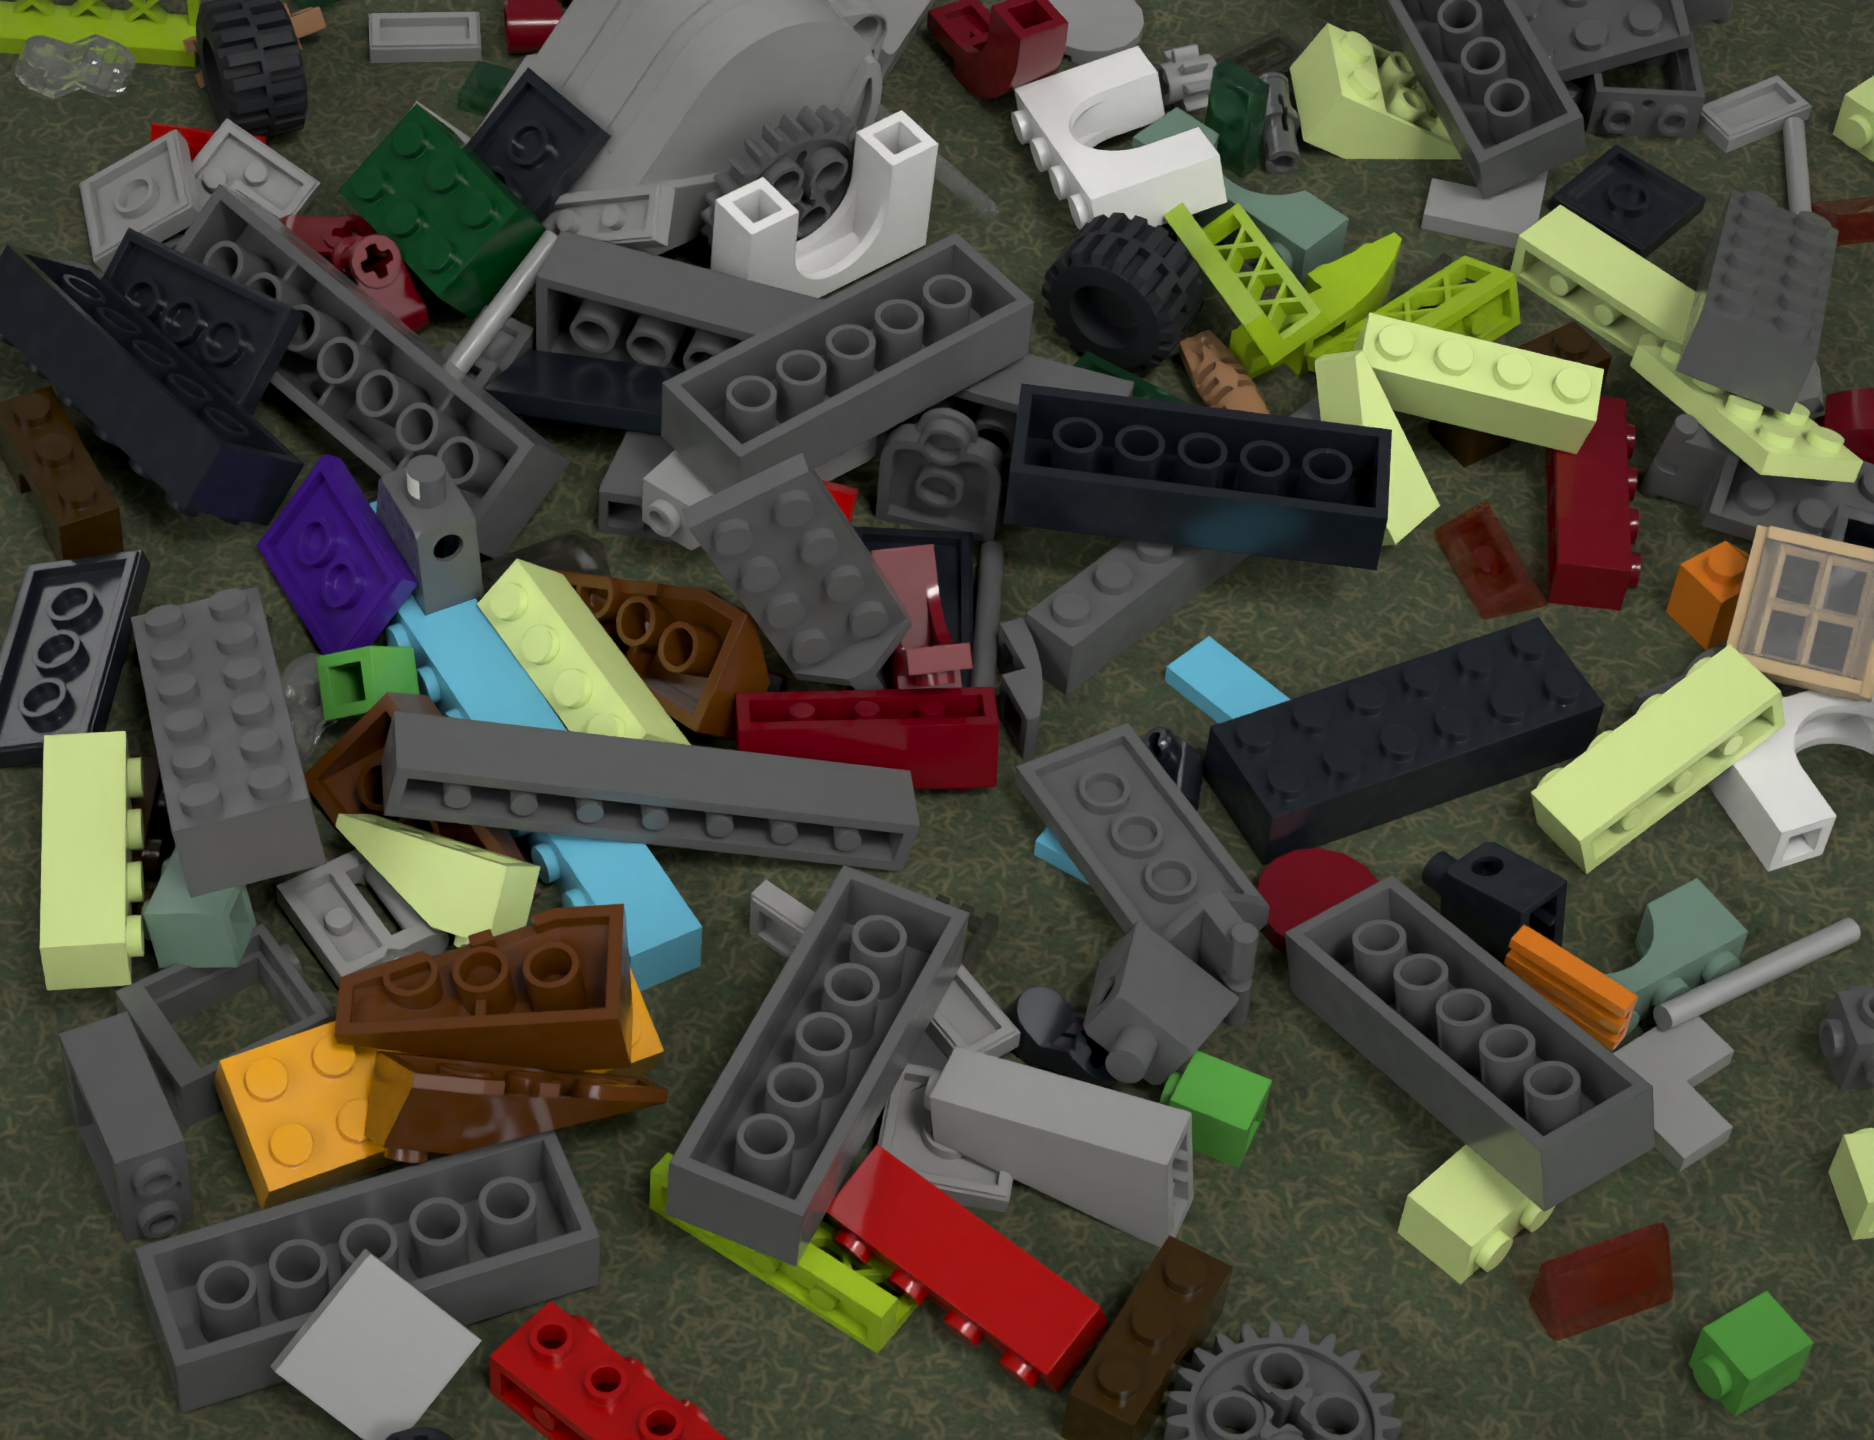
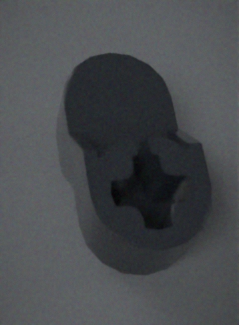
(1056, 1038)

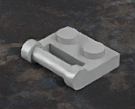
(343, 925)

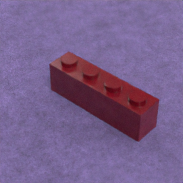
(1591, 515)
(933, 732)

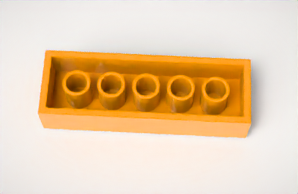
(306, 1100)

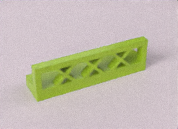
(143, 28)
(1244, 289)
(1472, 309)
(819, 1281)

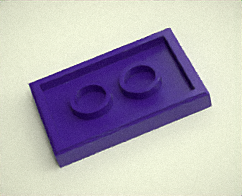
(336, 560)

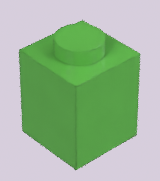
(361, 676)
(1224, 1105)
(1749, 1354)

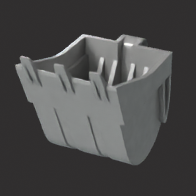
(698, 78)

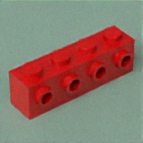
(966, 1270)
(579, 1388)

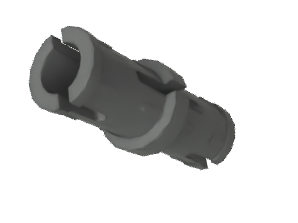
(1280, 128)

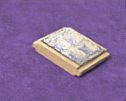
(1808, 613)

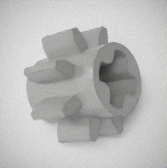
(1186, 78)

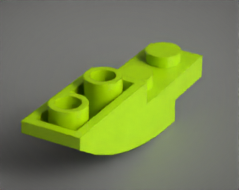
(1344, 293)

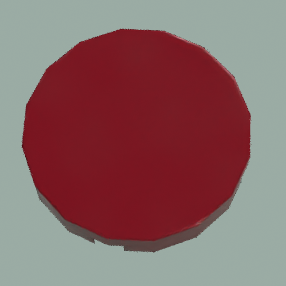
(1307, 885)

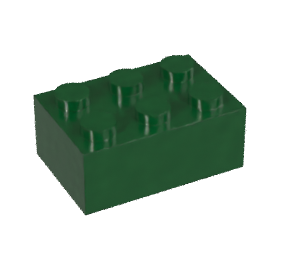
(443, 211)

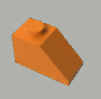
(1708, 593)

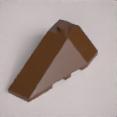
(683, 645)
(351, 778)
(522, 998)
(465, 1104)

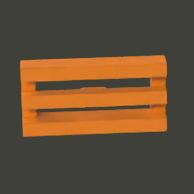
(1572, 986)

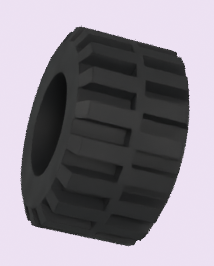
(252, 65)
(1123, 292)

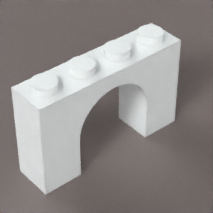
(1100, 100)
(874, 224)
(1770, 791)

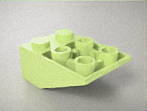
(1365, 101)

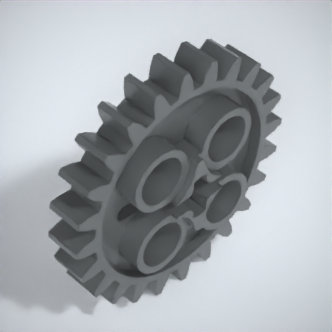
(802, 159)
(1234, 1392)

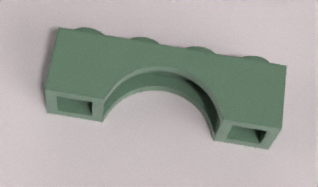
(1295, 224)
(200, 929)
(1681, 945)

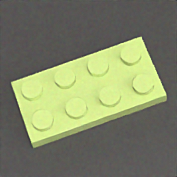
(1756, 433)

